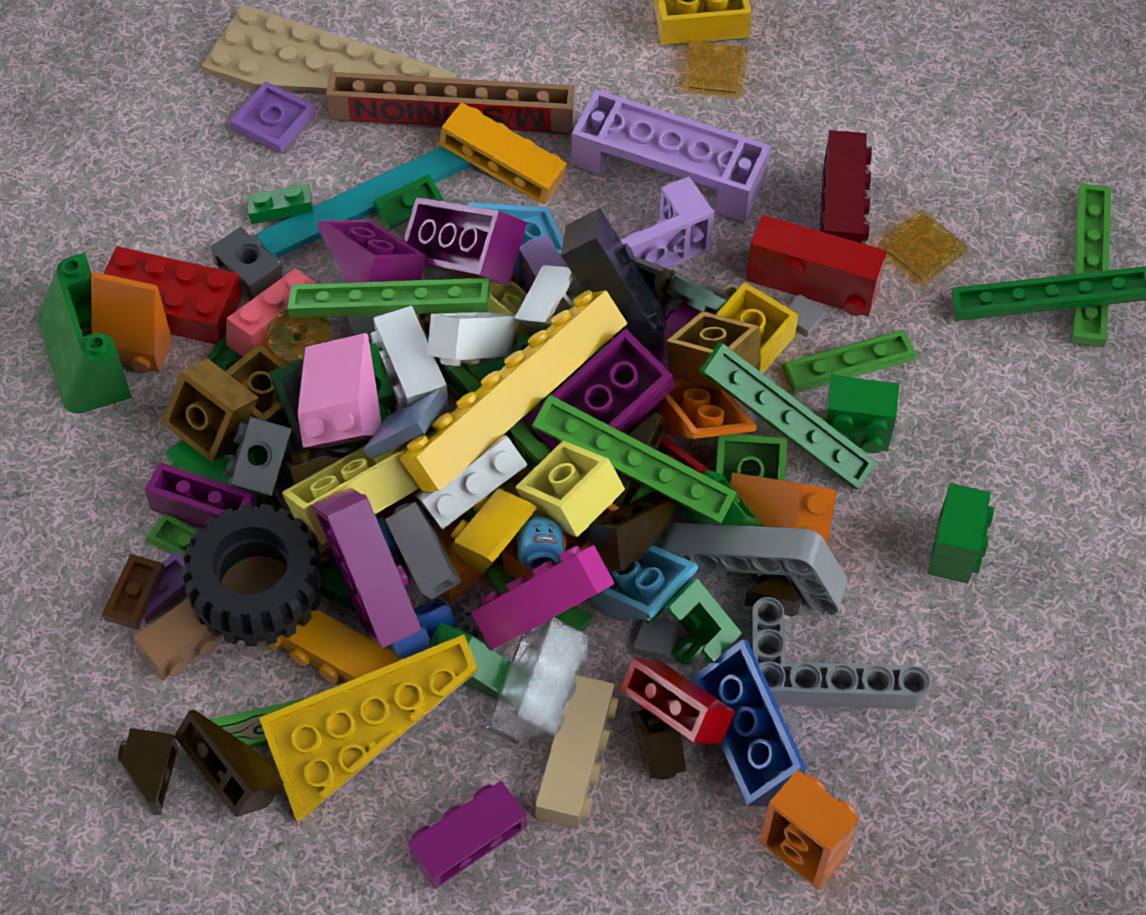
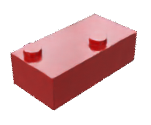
(815, 265)

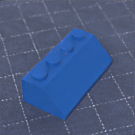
(757, 737)

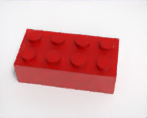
(192, 295)

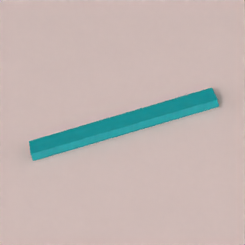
(358, 201)

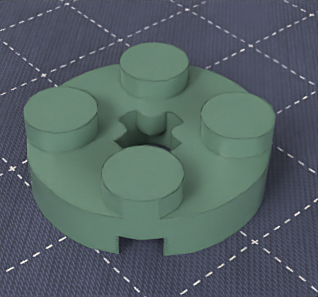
(696, 295)

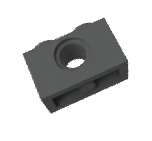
(248, 258)
(272, 440)

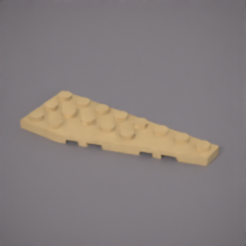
(299, 56)

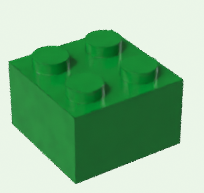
(862, 411)
(961, 533)

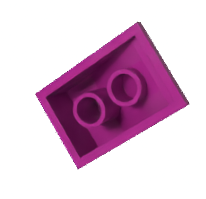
(370, 252)

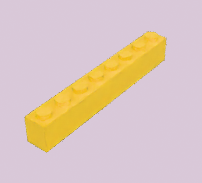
(512, 391)

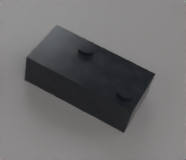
(607, 264)

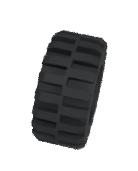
(242, 536)

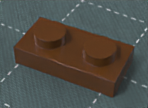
(133, 591)

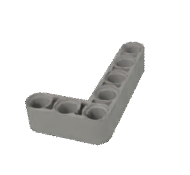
(764, 551)
(823, 675)

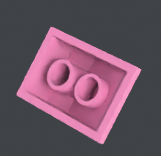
(338, 393)

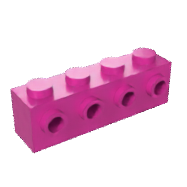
(542, 597)

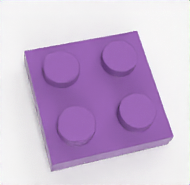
(273, 117)

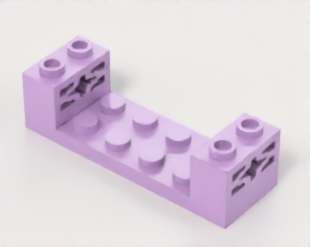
(674, 146)
(680, 234)

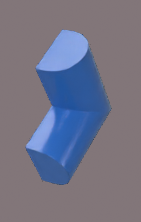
(429, 618)

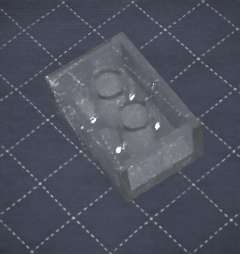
(539, 683)

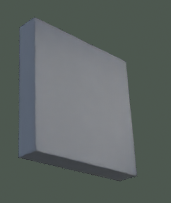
(405, 424)

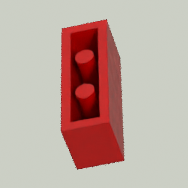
(677, 701)

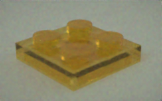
(715, 69)
(923, 247)

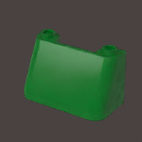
(86, 366)

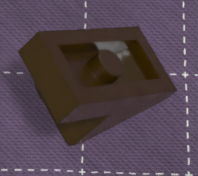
(775, 587)

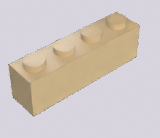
(575, 752)

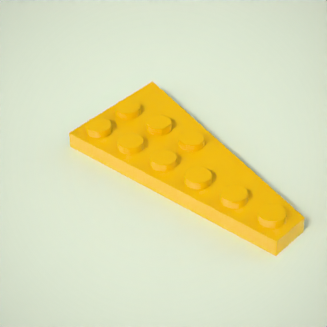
(343, 729)

